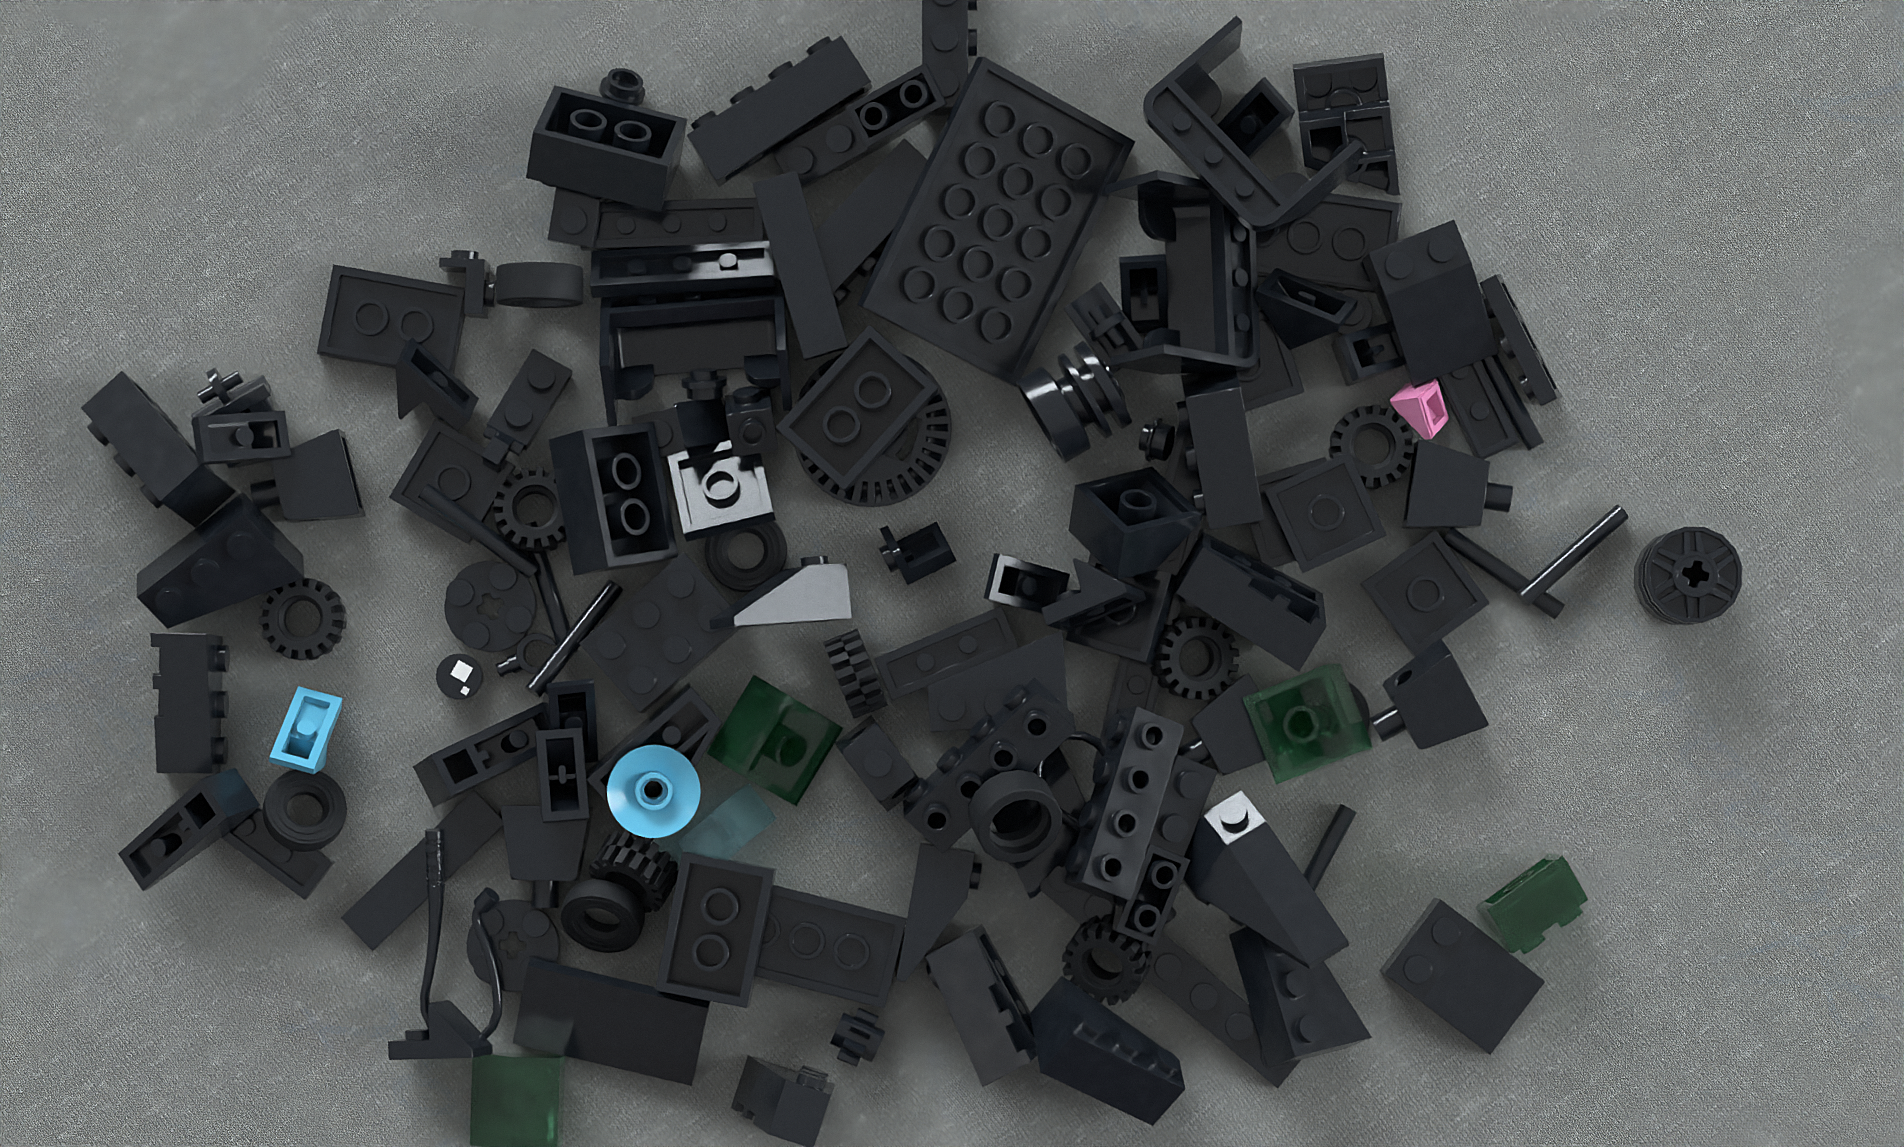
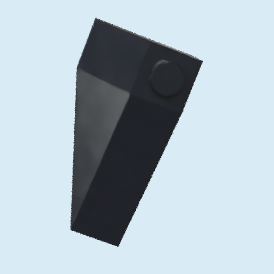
(1256, 882)

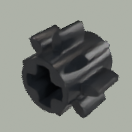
(857, 1037)

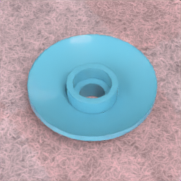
(653, 815)

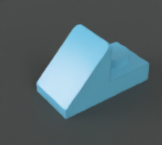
(306, 731)

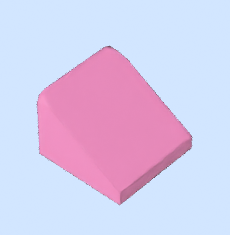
(1422, 407)

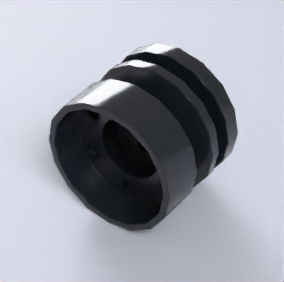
(1074, 401)
(1665, 590)

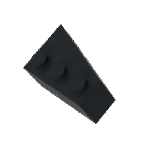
(154, 450)
(219, 564)
(680, 723)
(1103, 1054)

